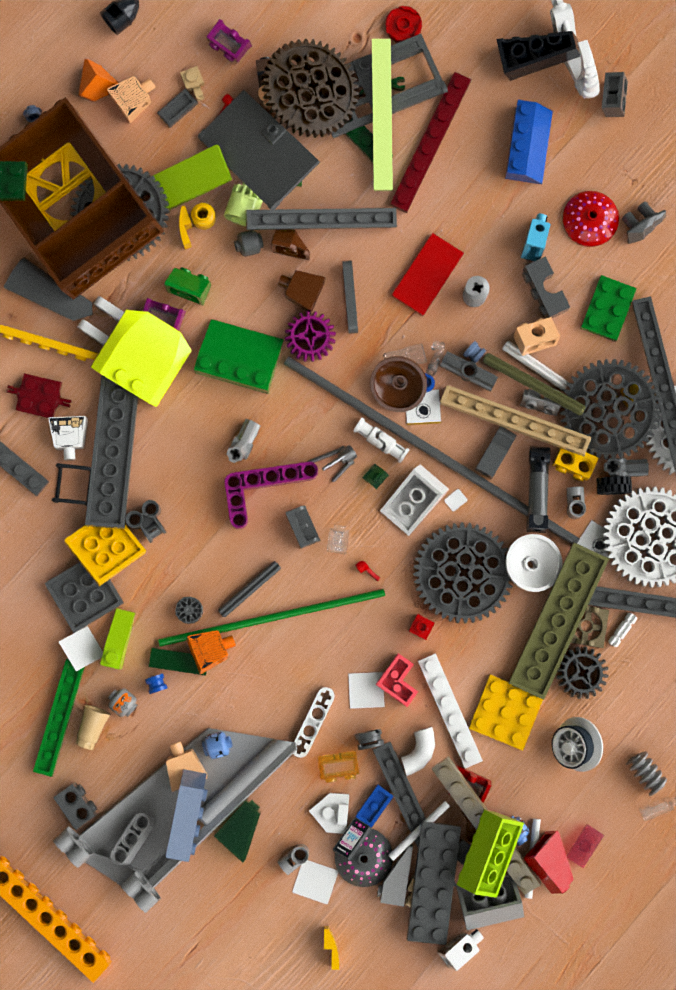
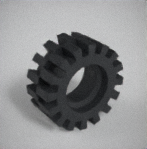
(614, 485)

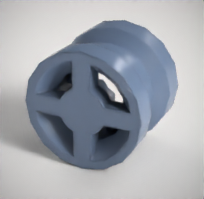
(474, 352)

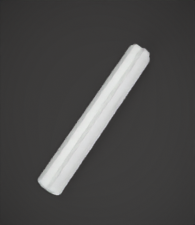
(536, 366)

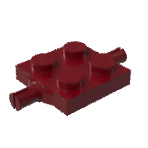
(39, 396)

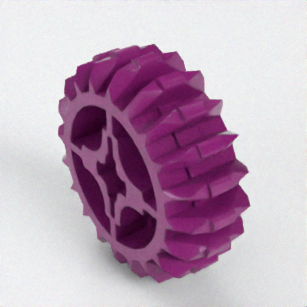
(317, 335)

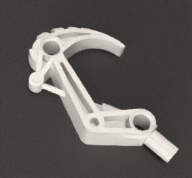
(582, 68)

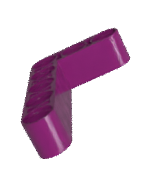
(262, 482)

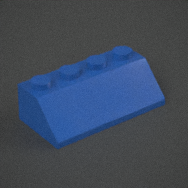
(529, 142)

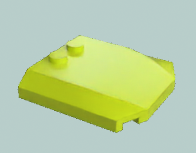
(142, 355)

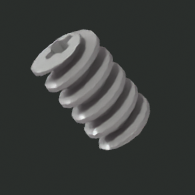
(473, 286)
(647, 772)

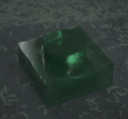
(375, 476)

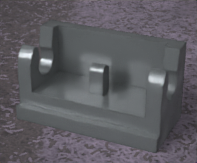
(302, 526)

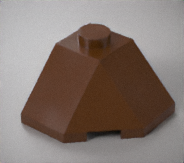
(289, 243)

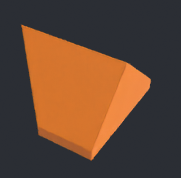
(95, 81)

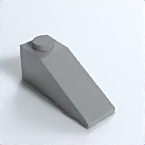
(395, 883)

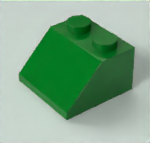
(188, 286)

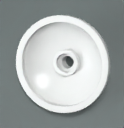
(545, 559)

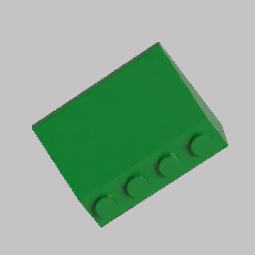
(238, 356)

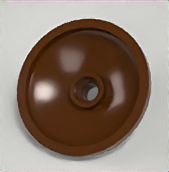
(394, 394)

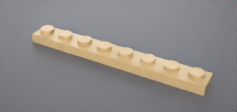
(515, 420)

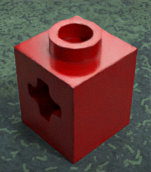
(421, 627)

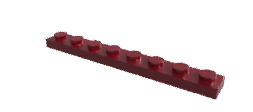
(430, 142)

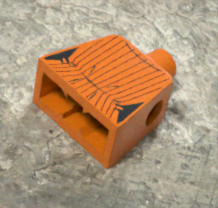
(209, 649)

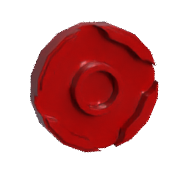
(403, 23)

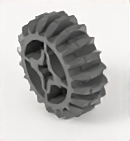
(586, 680)

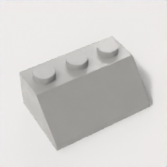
(486, 910)

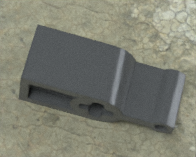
(495, 452)

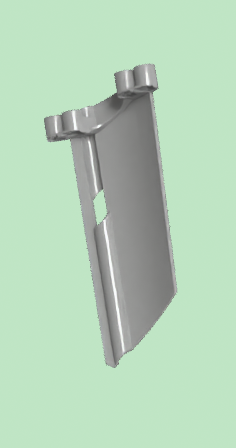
(228, 786)

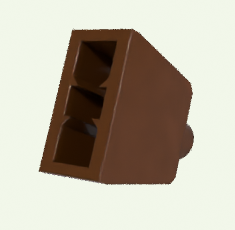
(303, 289)

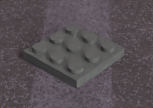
(81, 597)

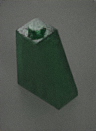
(240, 829)

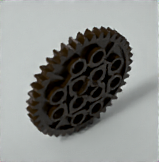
(326, 61)

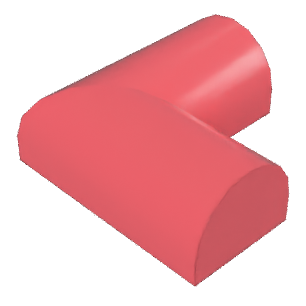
(393, 682)

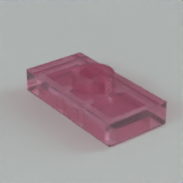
(585, 846)

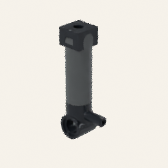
(538, 489)

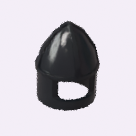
(120, 14)

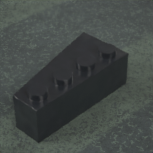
(536, 53)

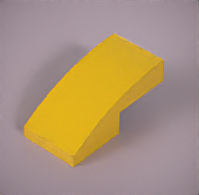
(184, 224)
(330, 943)

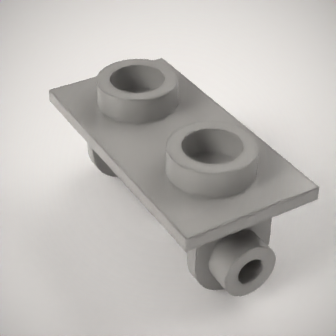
(532, 401)

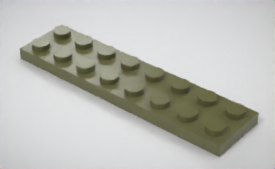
(558, 620)

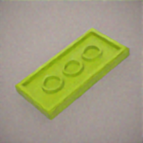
(194, 176)

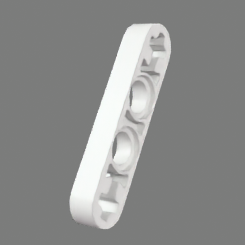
(315, 723)

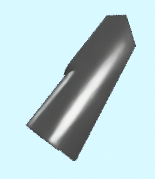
(41, 289)

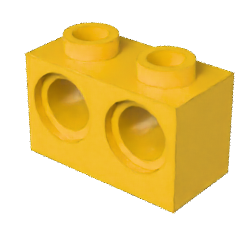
(573, 466)

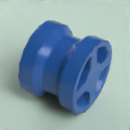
(156, 684)

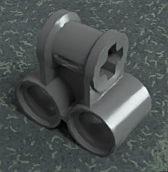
(147, 522)

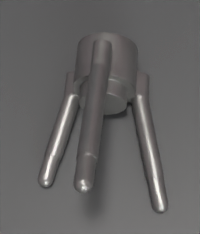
(345, 455)

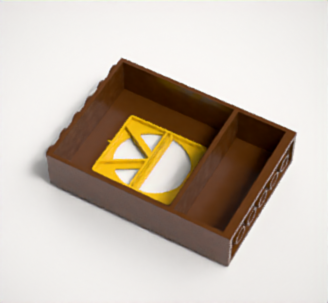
(99, 236)

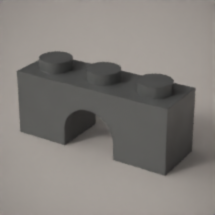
(550, 303)

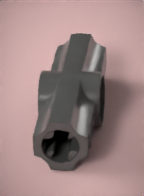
(480, 377)

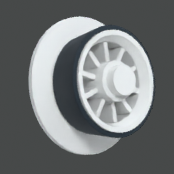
(577, 744)

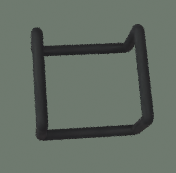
(61, 466)

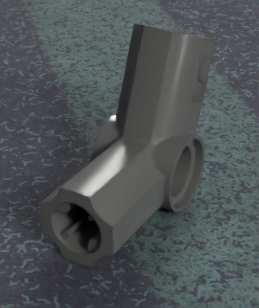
(625, 467)

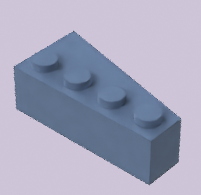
(186, 815)

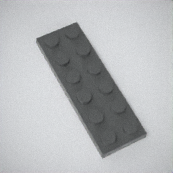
(433, 883)

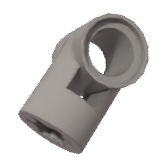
(573, 492)
(285, 863)

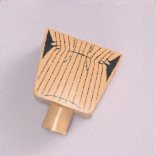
(131, 96)

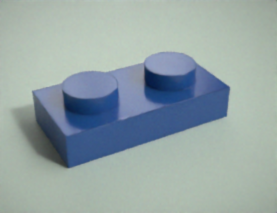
(374, 806)

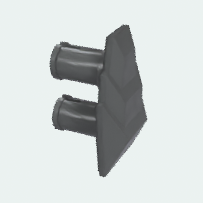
(640, 230)

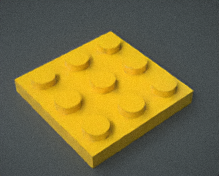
(104, 550)
(505, 713)

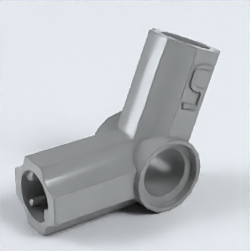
(243, 442)

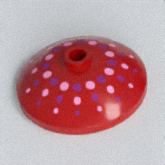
(588, 230)

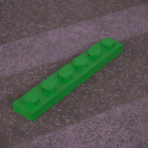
(58, 720)

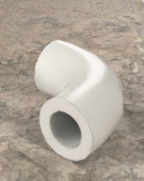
(422, 752)

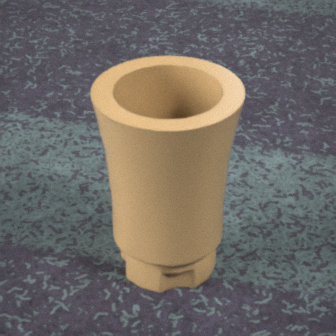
(91, 726)

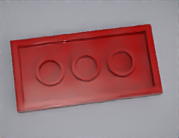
(427, 274)

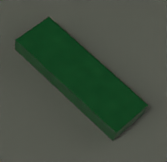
(173, 661)

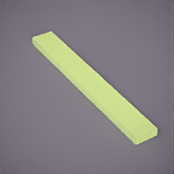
(382, 115)

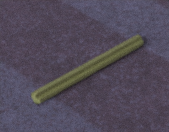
(534, 384)

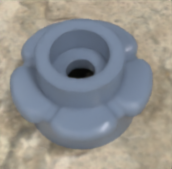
(32, 113)

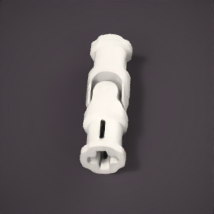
(384, 442)

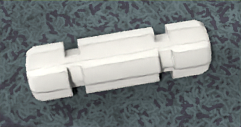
(622, 629)

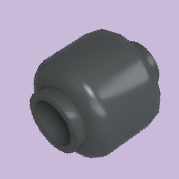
(248, 243)

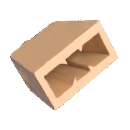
(179, 761)

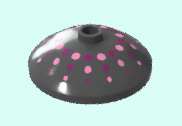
(372, 871)

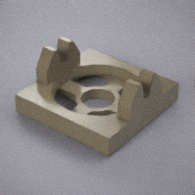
(599, 640)

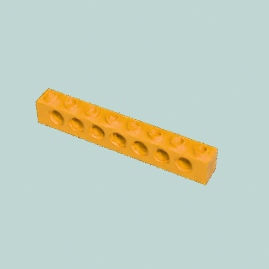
(76, 956)

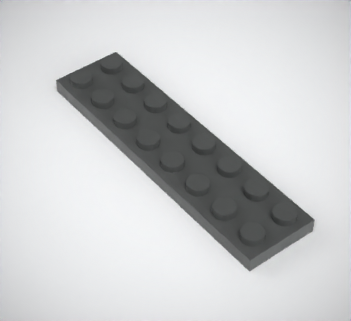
(111, 456)

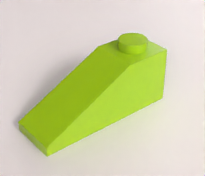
(118, 639)

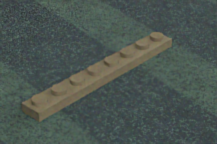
(473, 809)

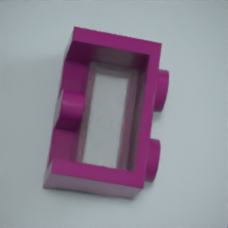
(228, 41)
(165, 312)

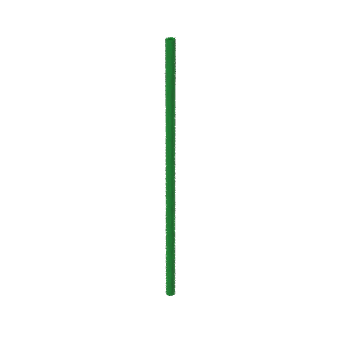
(276, 616)

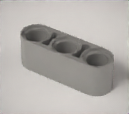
(123, 843)

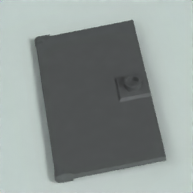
(259, 149)

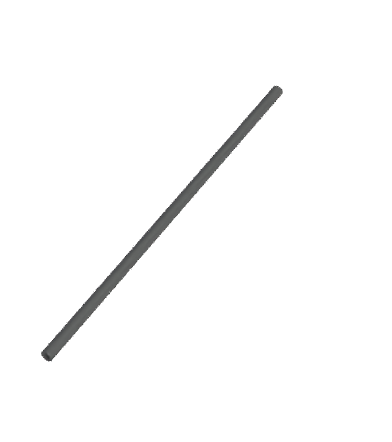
(424, 446)

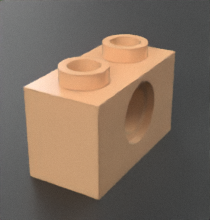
(530, 343)

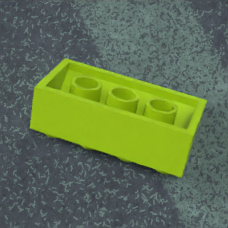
(490, 854)

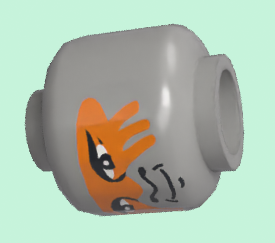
(122, 702)

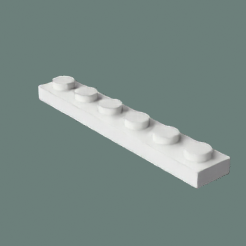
(450, 711)

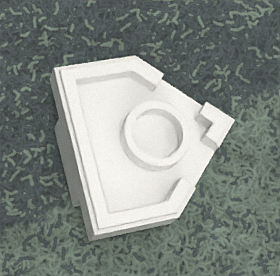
(332, 812)

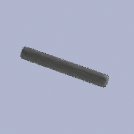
(249, 589)

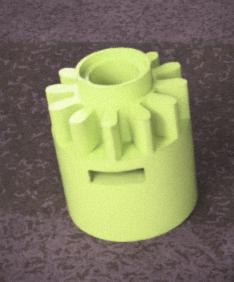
(240, 200)

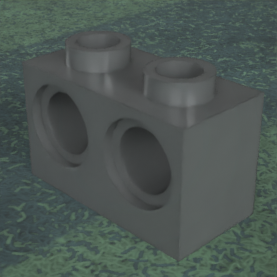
(614, 94)
(71, 809)

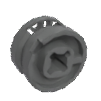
(189, 610)
(368, 737)

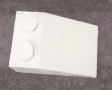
(414, 499)

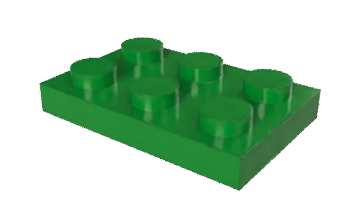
(608, 308)

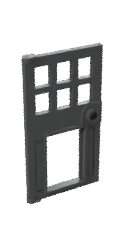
(402, 100)

